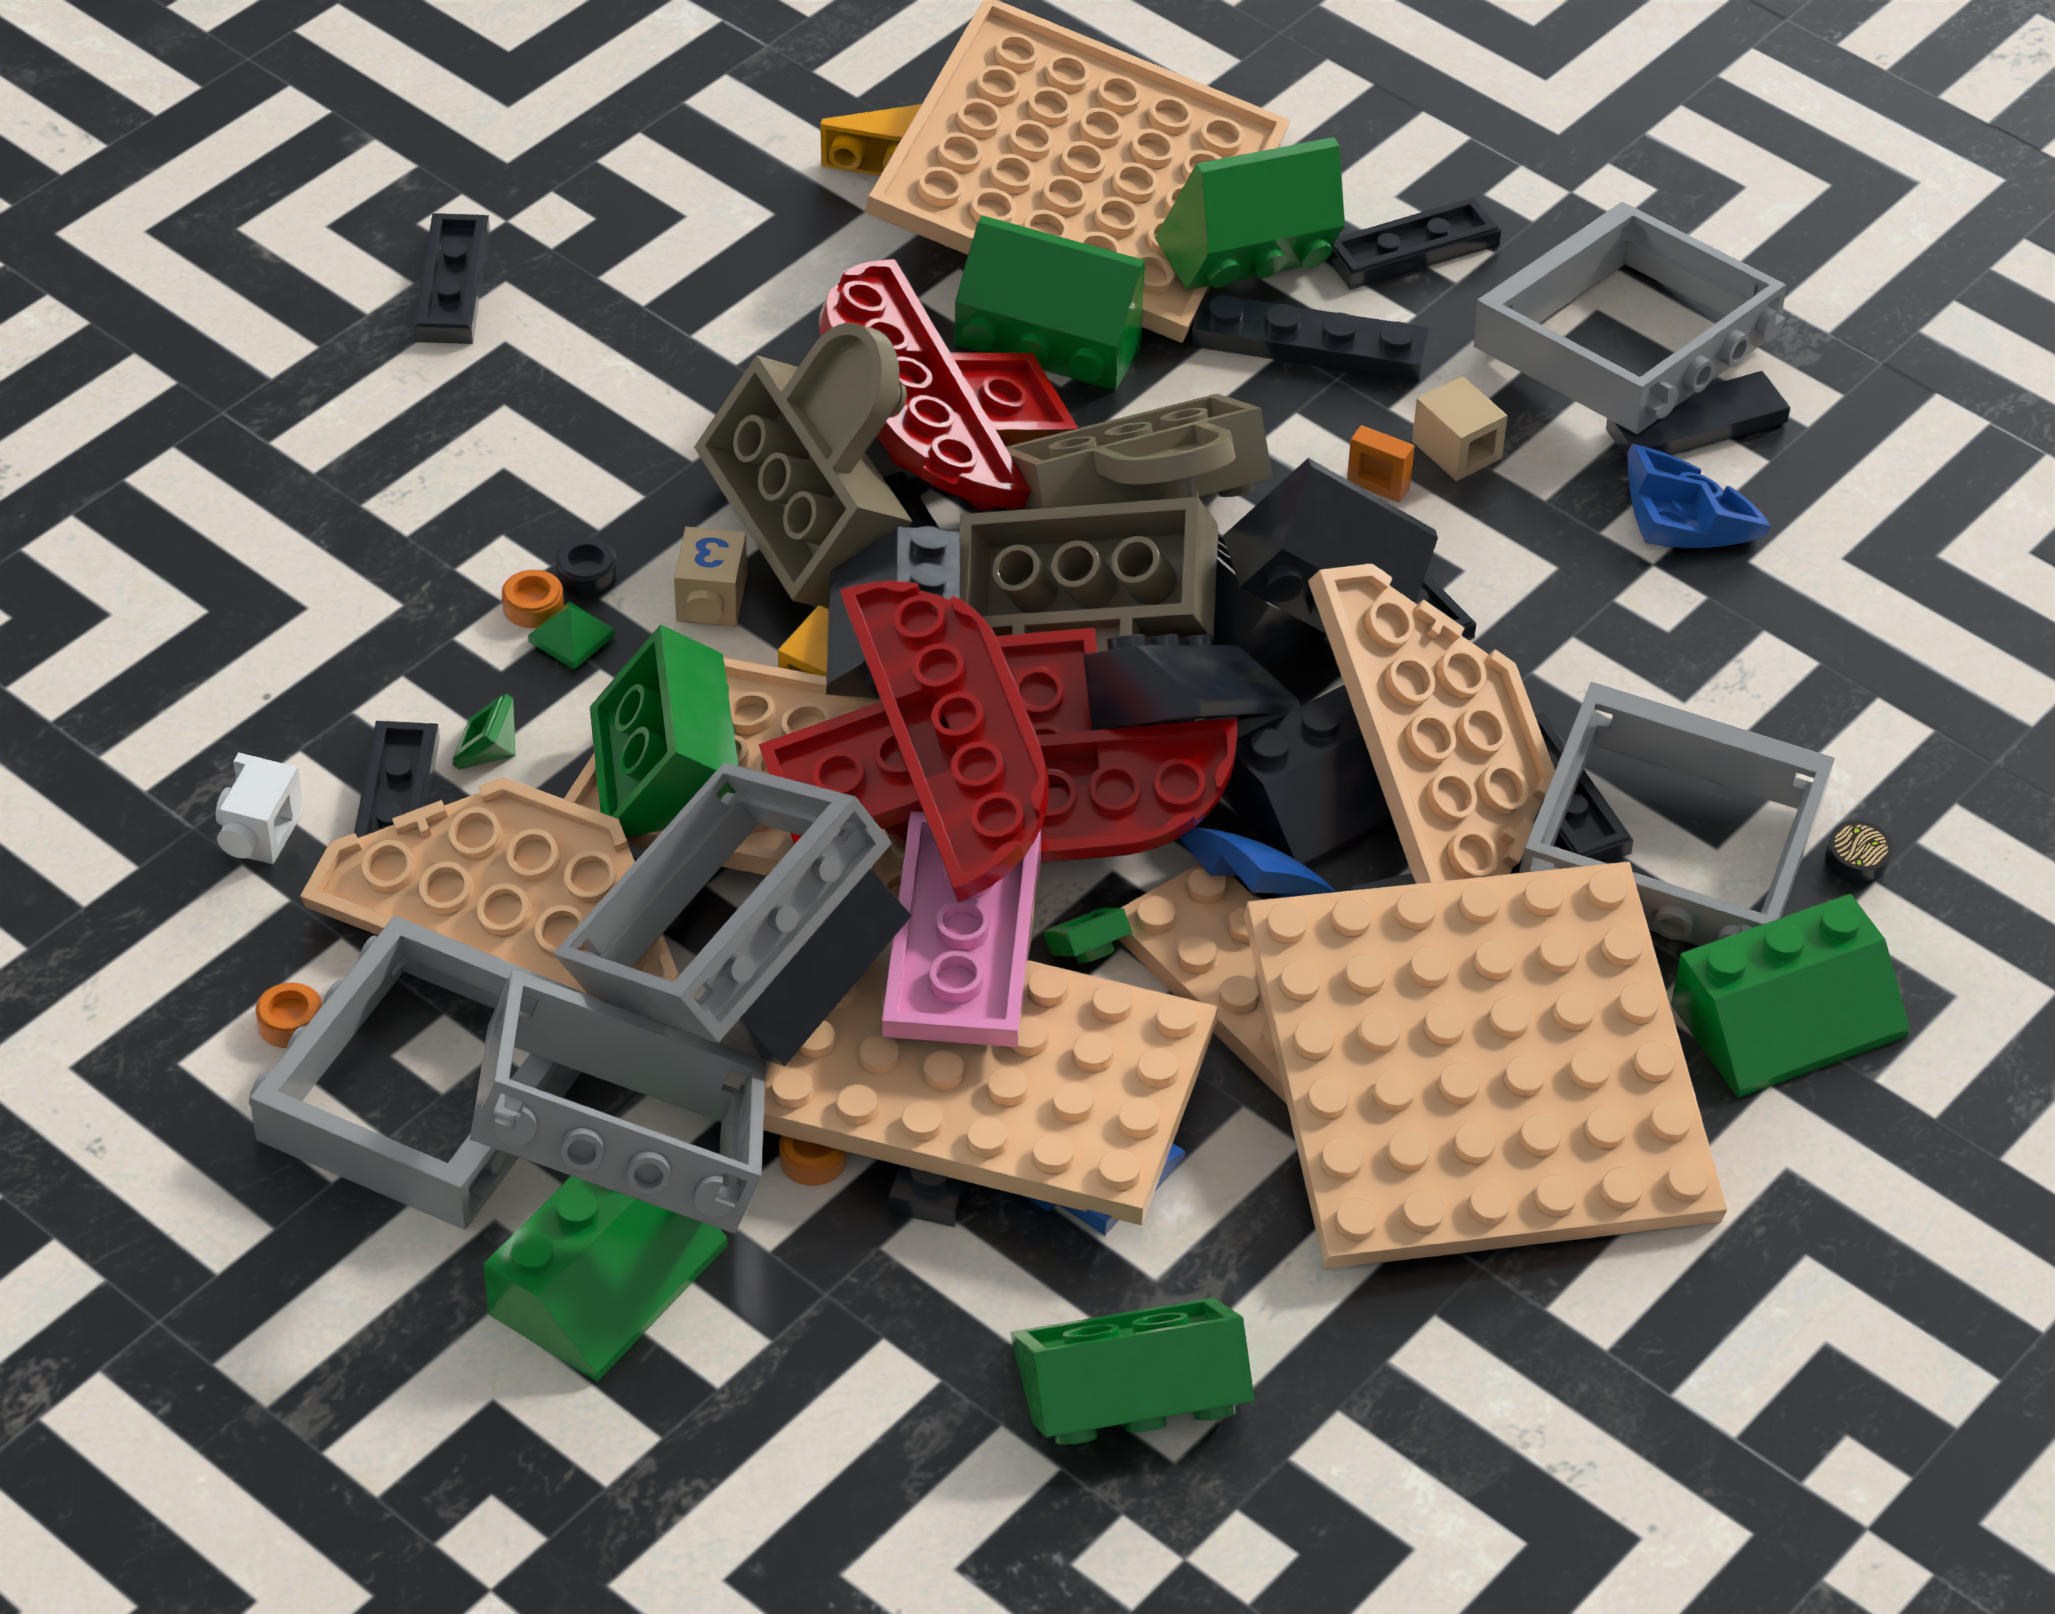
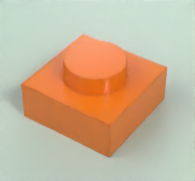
(1380, 463)

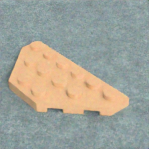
(1440, 726)
(489, 870)

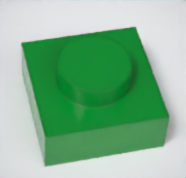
(1088, 935)

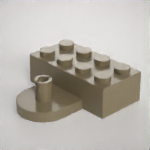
(796, 456)
(1149, 456)
(1093, 567)

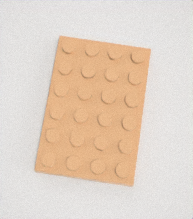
(1061, 1119)

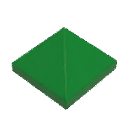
(571, 635)
(487, 735)

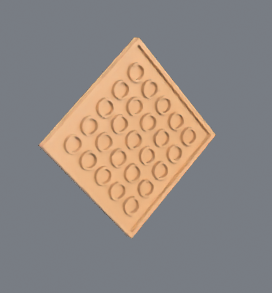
(1066, 144)
(1481, 1064)

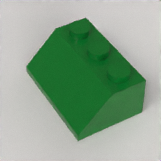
(1256, 214)
(1051, 299)
(661, 731)
(1791, 995)
(595, 1272)
(1134, 1369)

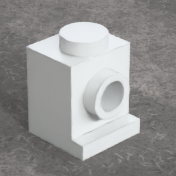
(259, 808)

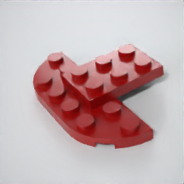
(957, 404)
(939, 740)
(1116, 785)

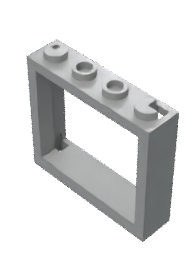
(1511, 315)
(1698, 749)
(765, 931)
(642, 1058)
(285, 1122)

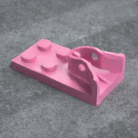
(959, 964)

